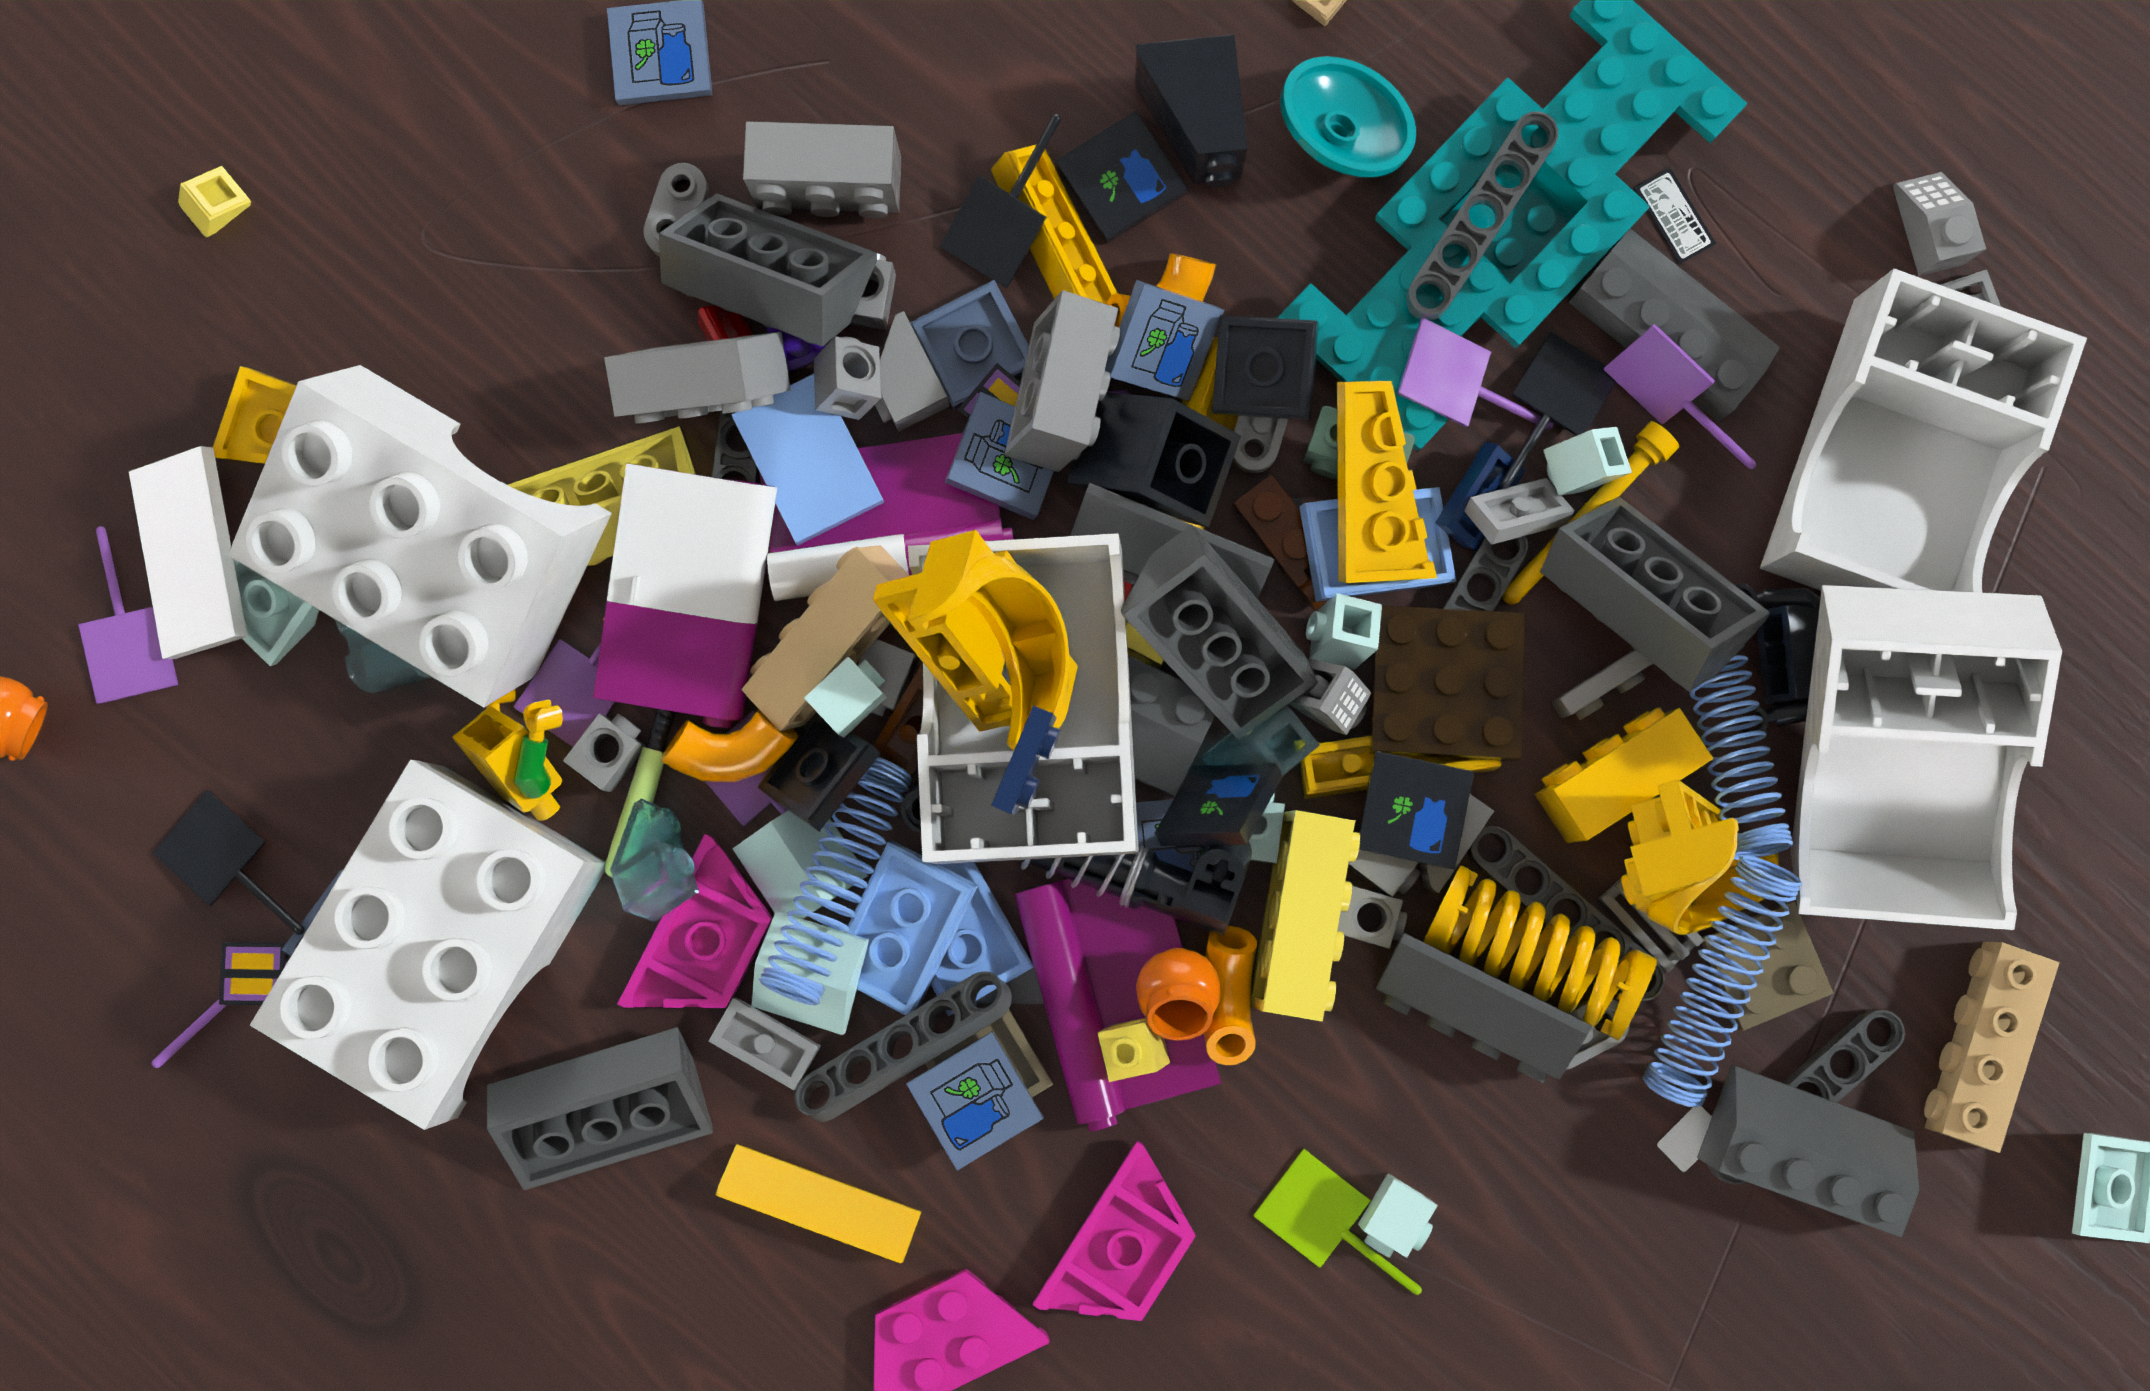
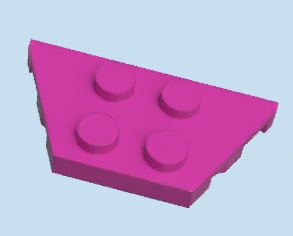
(703, 943)
(1122, 1247)
(949, 1336)

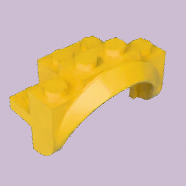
(972, 617)
(1682, 860)

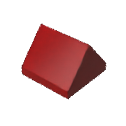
(721, 324)

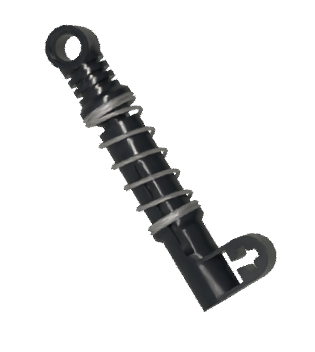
(1144, 878)

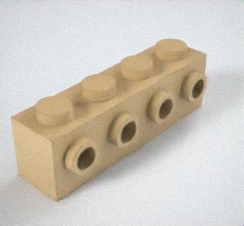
(834, 627)
(1990, 1045)

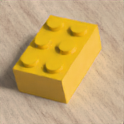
(1621, 773)

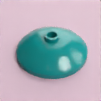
(1347, 117)

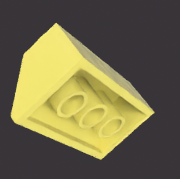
(601, 479)
(1303, 916)

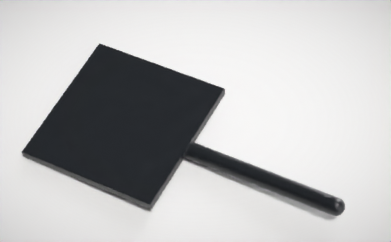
(994, 225)
(1563, 388)
(212, 850)

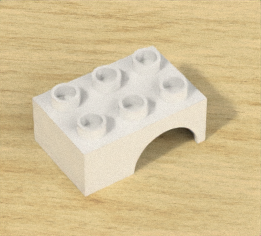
(1920, 439)
(411, 540)
(1920, 752)
(1089, 781)
(427, 942)

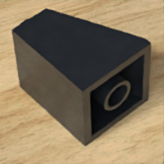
(1197, 104)
(1158, 456)

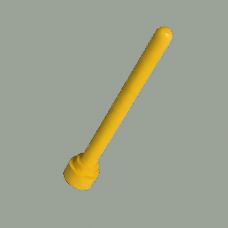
(1653, 446)

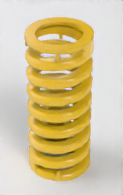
(1634, 967)

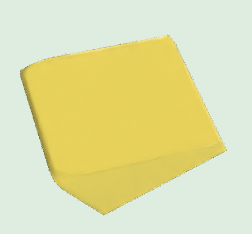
(212, 200)

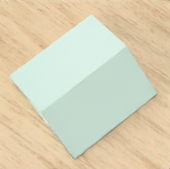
(272, 615)
(779, 860)
(840, 987)
(2113, 1189)

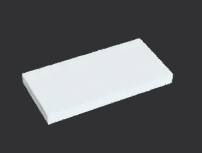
(187, 553)

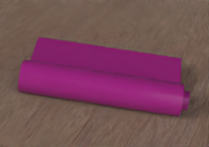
(1087, 972)

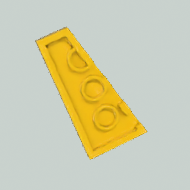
(252, 416)
(1376, 502)

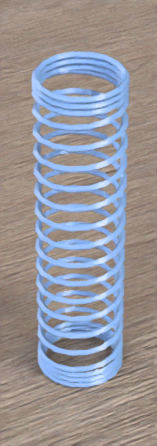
(880, 775)
(1765, 839)
(1762, 877)

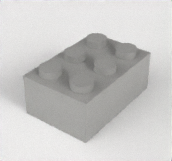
(822, 168)
(698, 377)
(1063, 382)

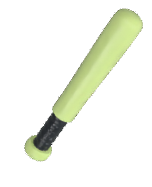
(645, 777)

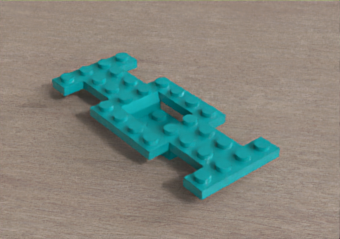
(1558, 225)

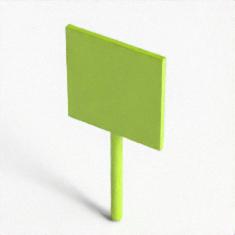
(1315, 1211)

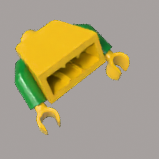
(513, 757)

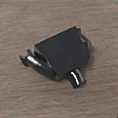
(1785, 652)

